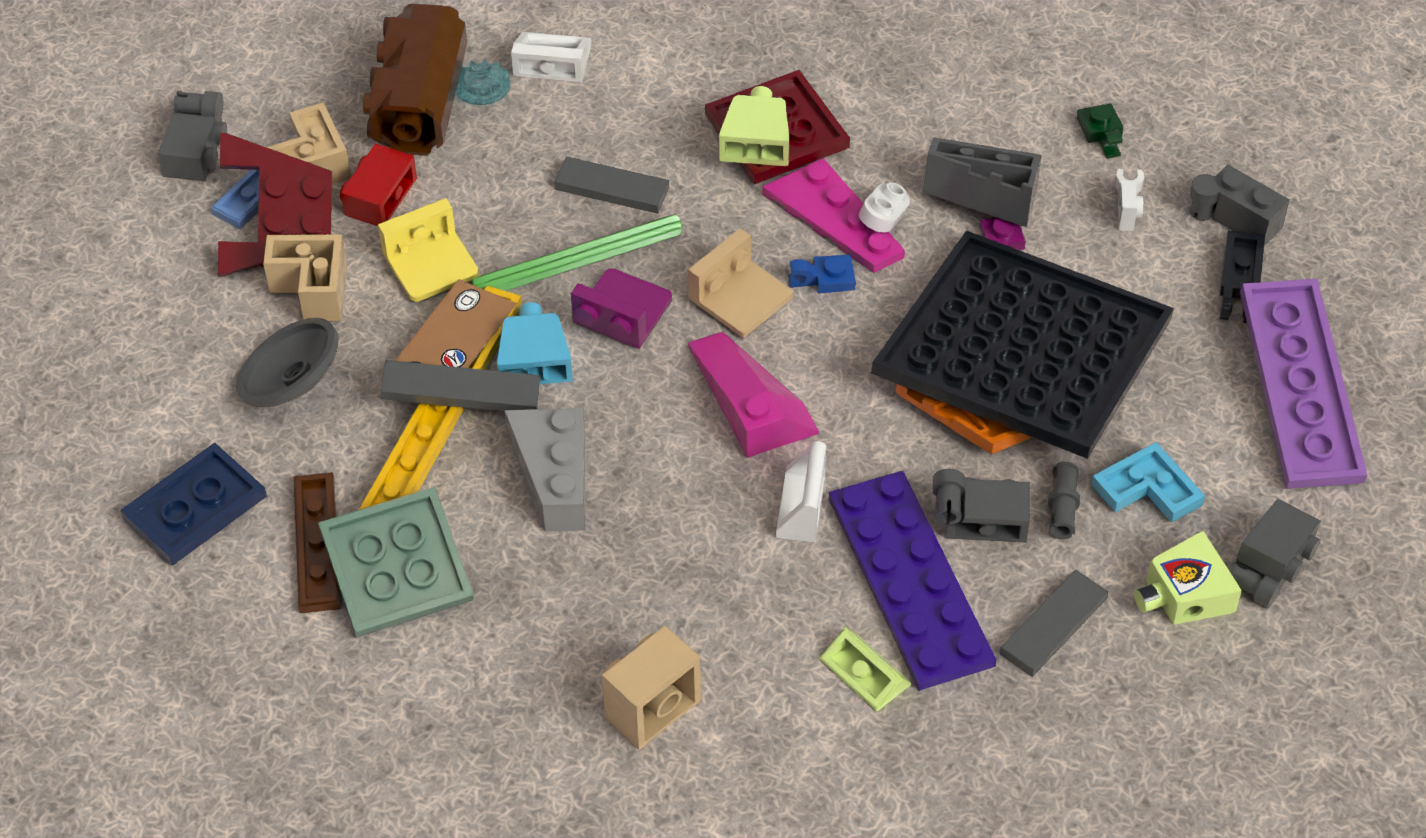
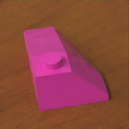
(751, 398)

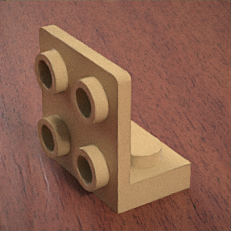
(735, 287)

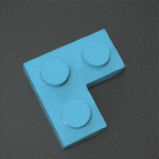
(1149, 474)

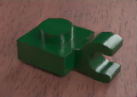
(1102, 125)

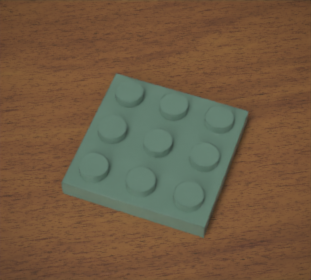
(395, 562)

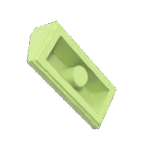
(864, 669)

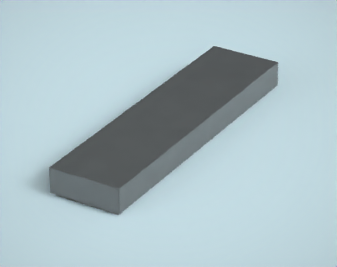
(459, 386)

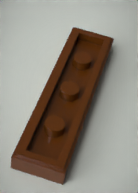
(315, 577)

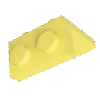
(426, 251)

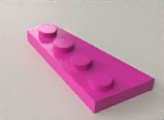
(833, 209)

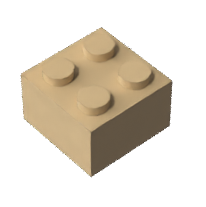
(651, 686)

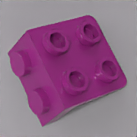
(620, 306)

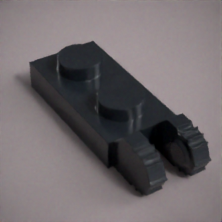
(1241, 265)

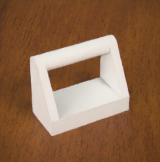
(550, 56)
(803, 495)

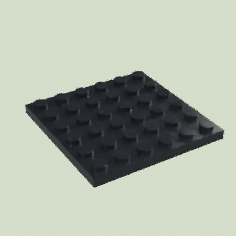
(1024, 343)

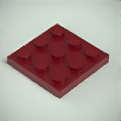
(811, 125)

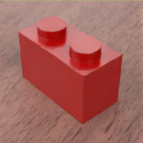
(378, 185)

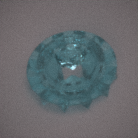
(483, 92)

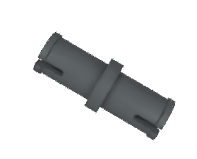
(1063, 500)

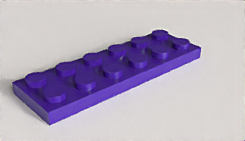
(911, 580)

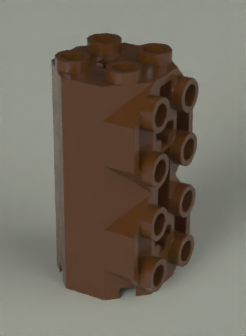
(418, 78)

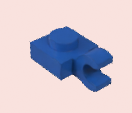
(828, 273)

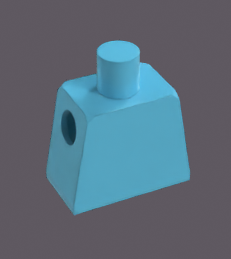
(535, 345)

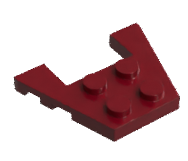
(292, 199)

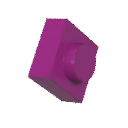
(1003, 232)

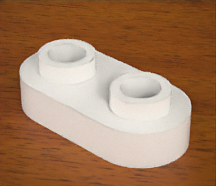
(884, 207)

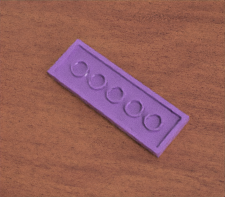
(1302, 384)

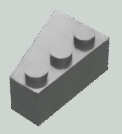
(983, 178)

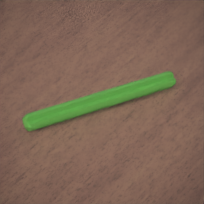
(581, 254)

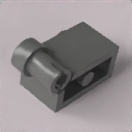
(192, 136)
(1239, 202)
(982, 507)
(1275, 551)

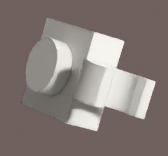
(1129, 204)

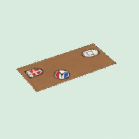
(458, 327)

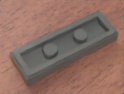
(612, 185)
(1053, 623)

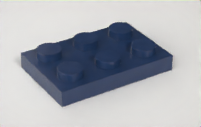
(193, 503)

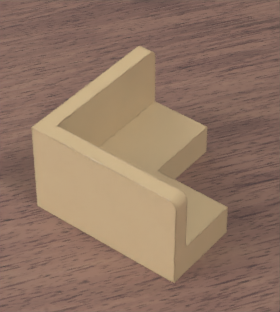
(317, 141)

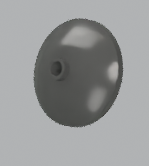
(288, 363)

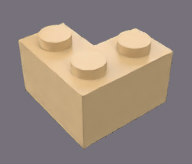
(312, 268)

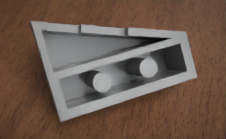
(553, 462)

